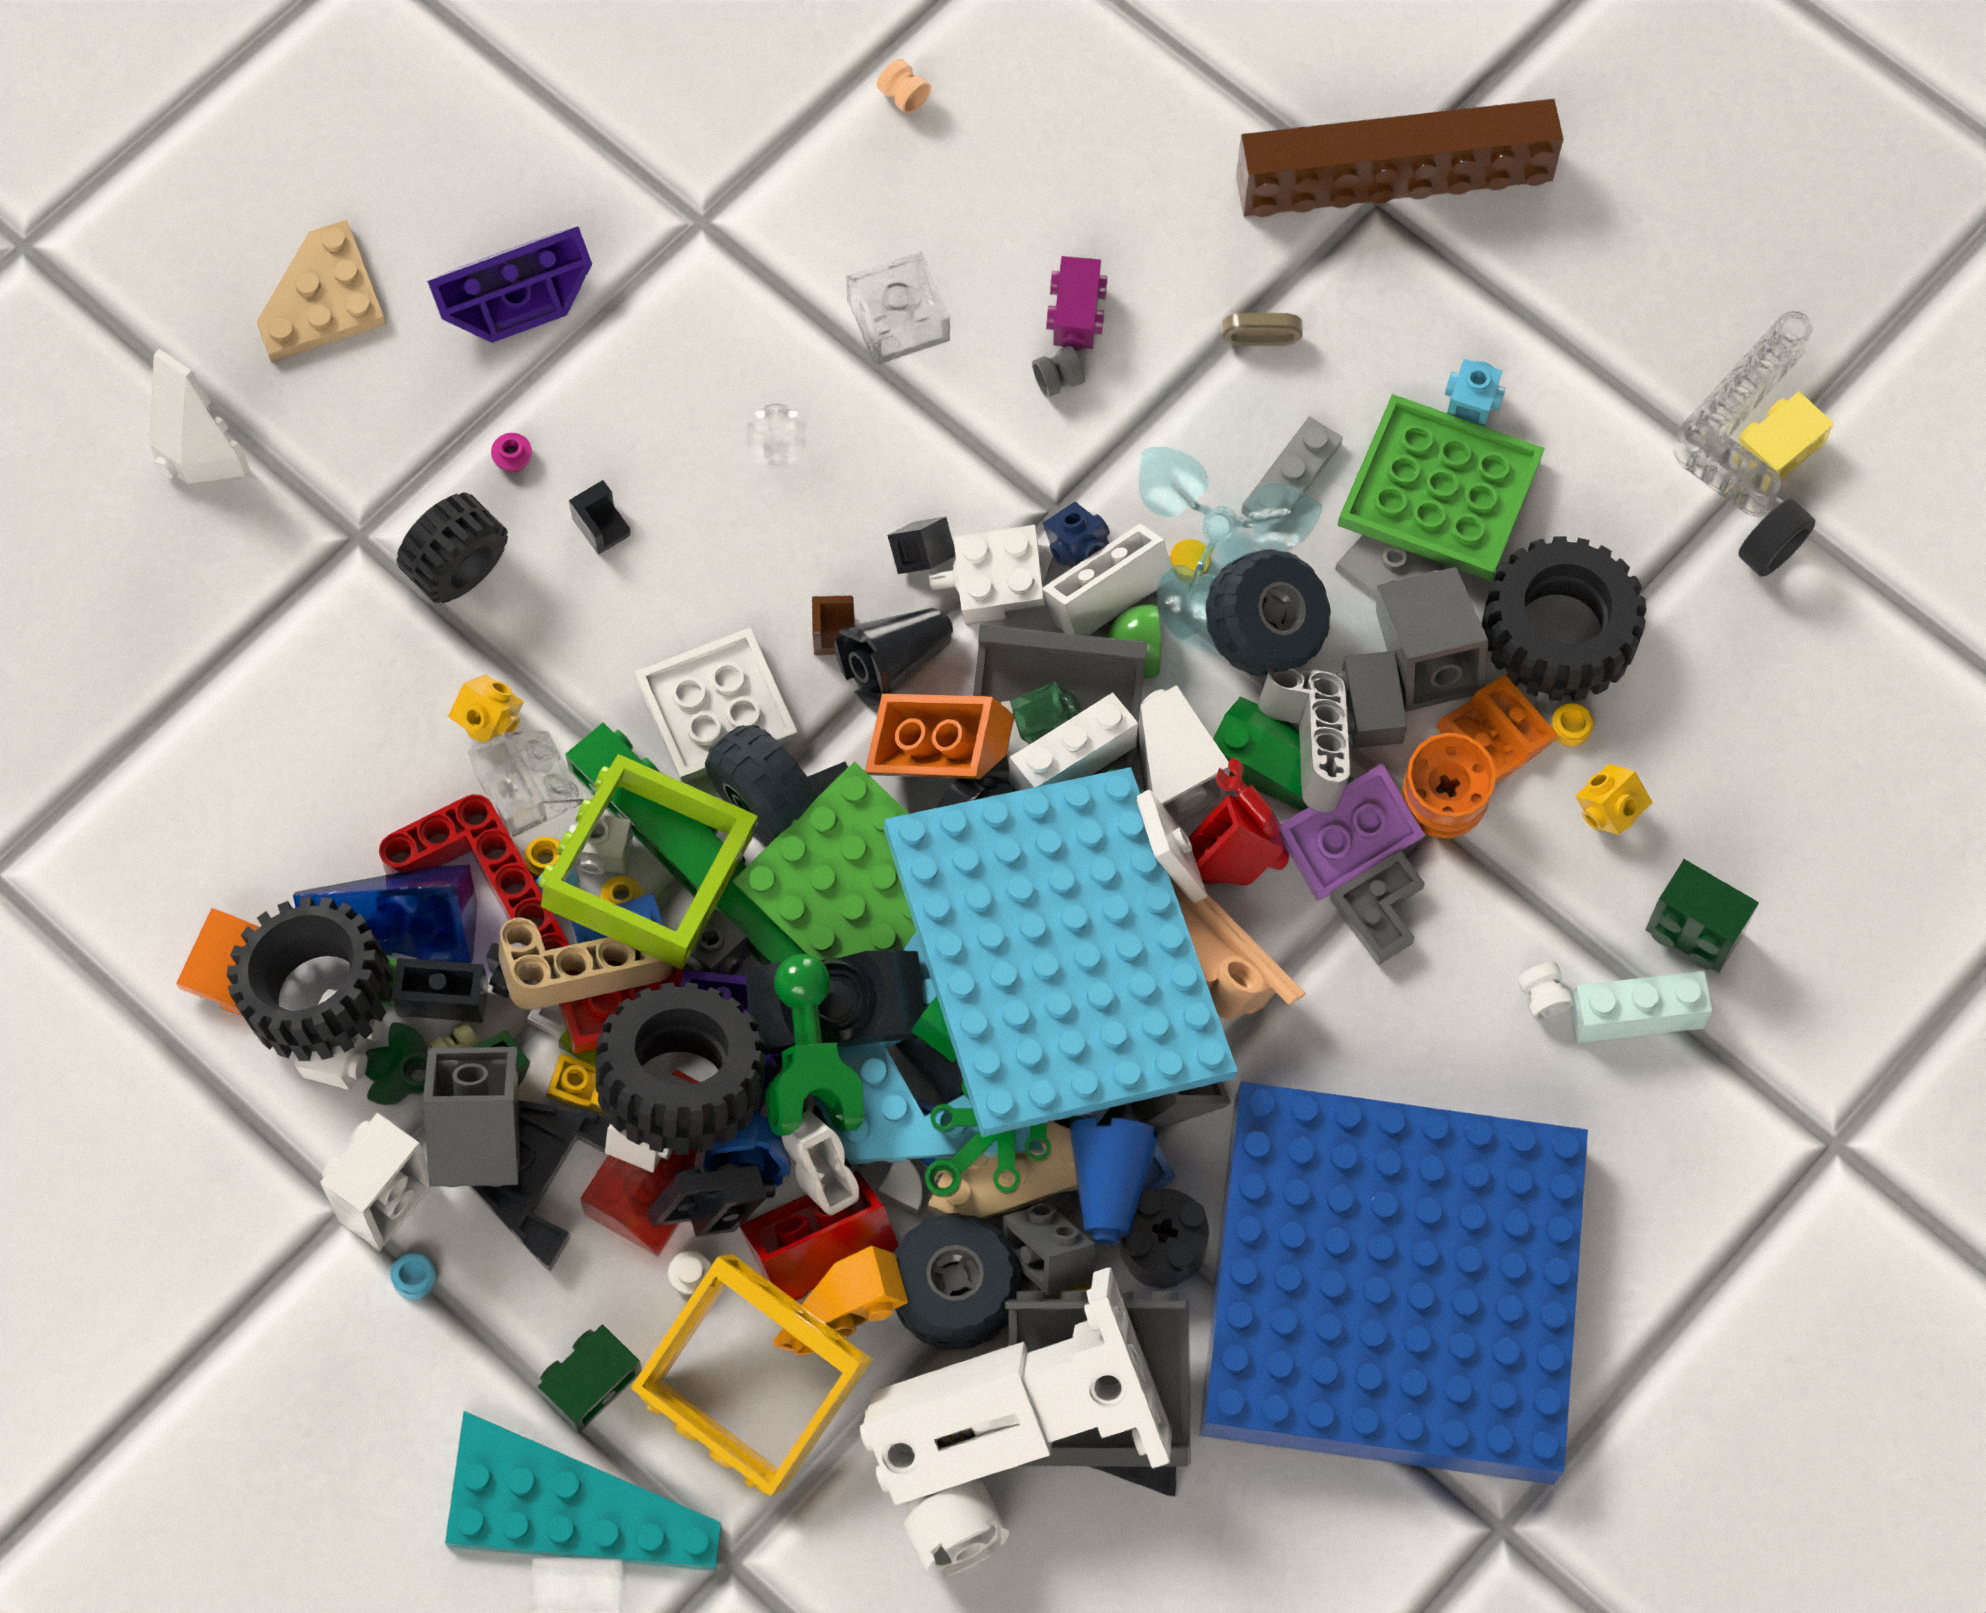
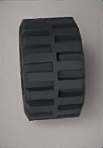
(452, 547)

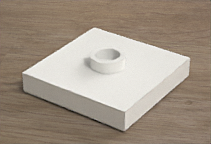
(1171, 846)

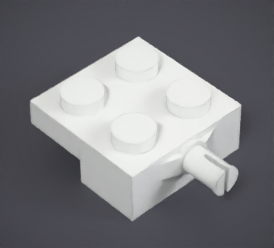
(995, 573)

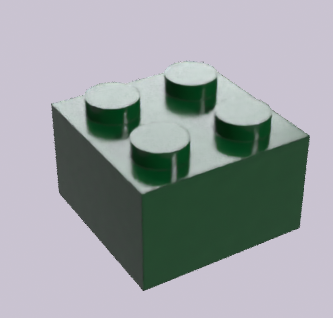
(1701, 916)

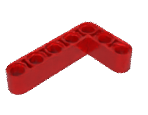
(479, 841)

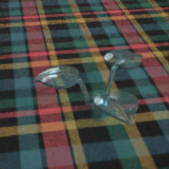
(1170, 483)

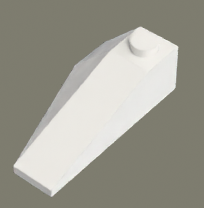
(185, 431)

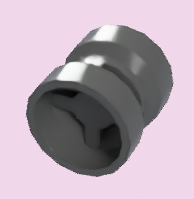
(1058, 371)

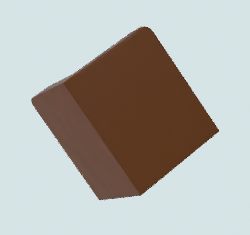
(828, 618)

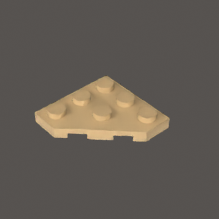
(320, 296)
(1038, 1181)

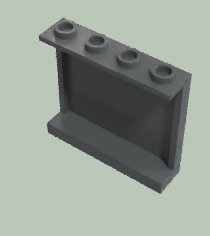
(1090, 666)
(1165, 1342)

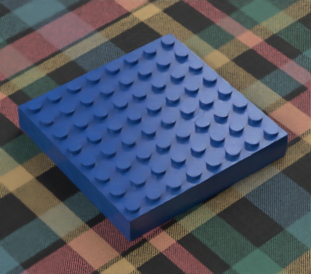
(1396, 1283)

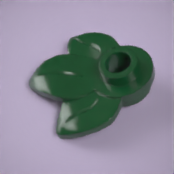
(393, 1065)

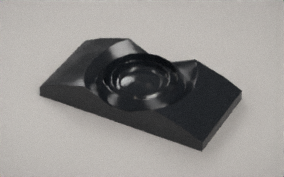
(868, 1001)

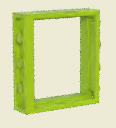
(620, 923)

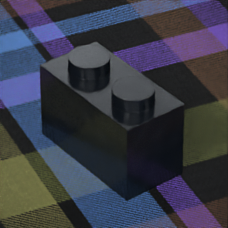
(440, 990)

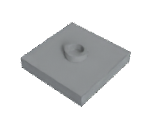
(1376, 563)

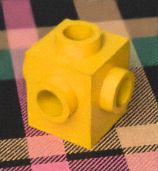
(486, 708)
(1613, 799)

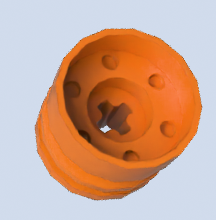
(1456, 766)

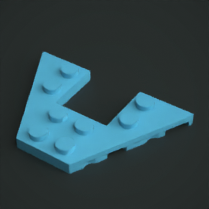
(892, 1119)

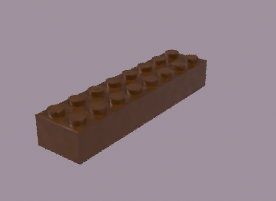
(1398, 157)

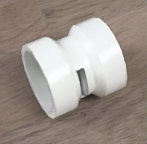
(1545, 990)

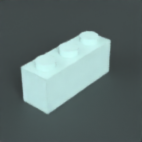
(1640, 1006)

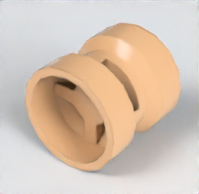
(901, 84)

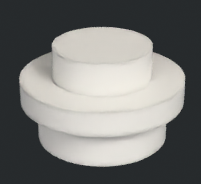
(688, 1271)

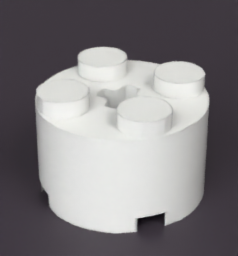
(954, 1528)

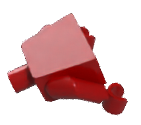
(1238, 835)

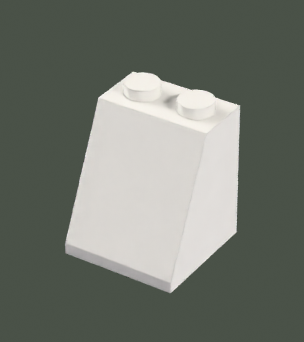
(1178, 755)

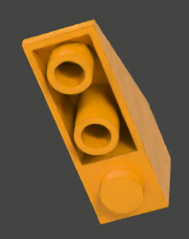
(852, 1293)

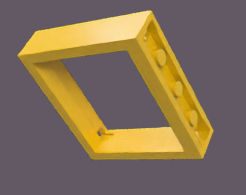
(789, 1314)

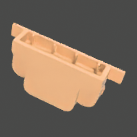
(1233, 964)

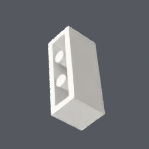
(1108, 582)
(1076, 746)

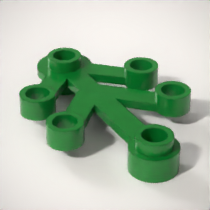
(976, 1147)

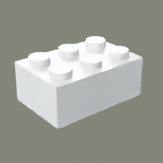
(376, 1180)

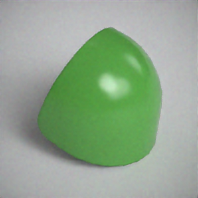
(1143, 625)

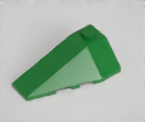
(1266, 750)

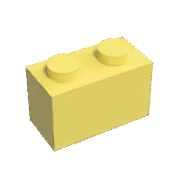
(1788, 434)

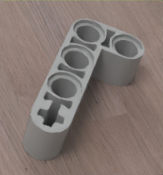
(1319, 707)

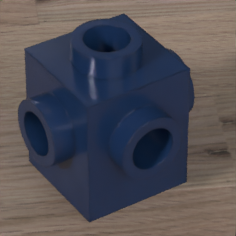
(1075, 534)

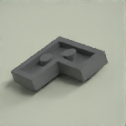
(1369, 904)

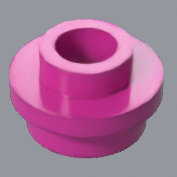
(511, 462)

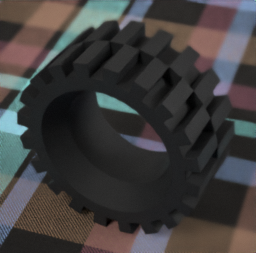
(285, 944)

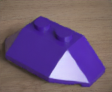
(514, 287)

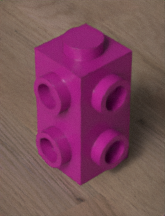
(1076, 312)

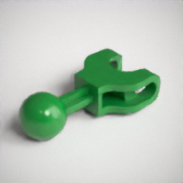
(809, 1065)

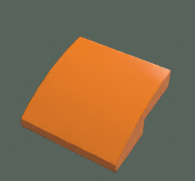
(1503, 724)
(207, 964)

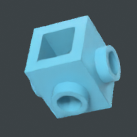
(1475, 391)

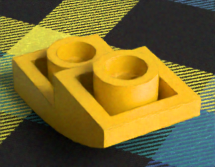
(574, 1083)

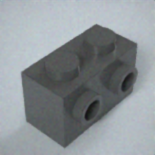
(1050, 1248)

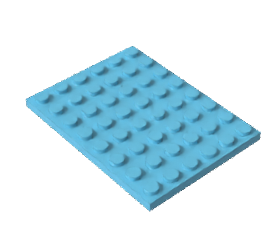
(1057, 952)

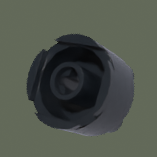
(1185, 1250)

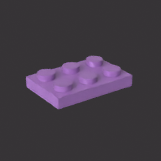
(1352, 838)

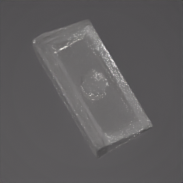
(577, 1584)

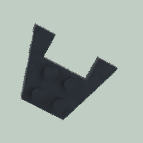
(545, 1142)

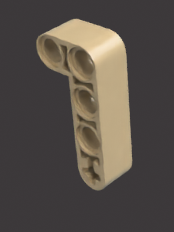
(586, 958)

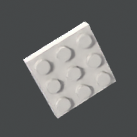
(709, 694)

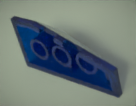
(413, 912)

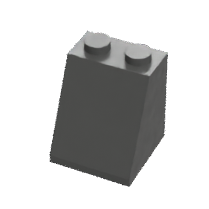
(1433, 636)
(472, 1116)

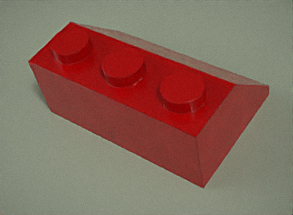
(803, 1242)

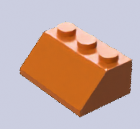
(938, 736)

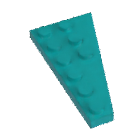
(545, 1503)

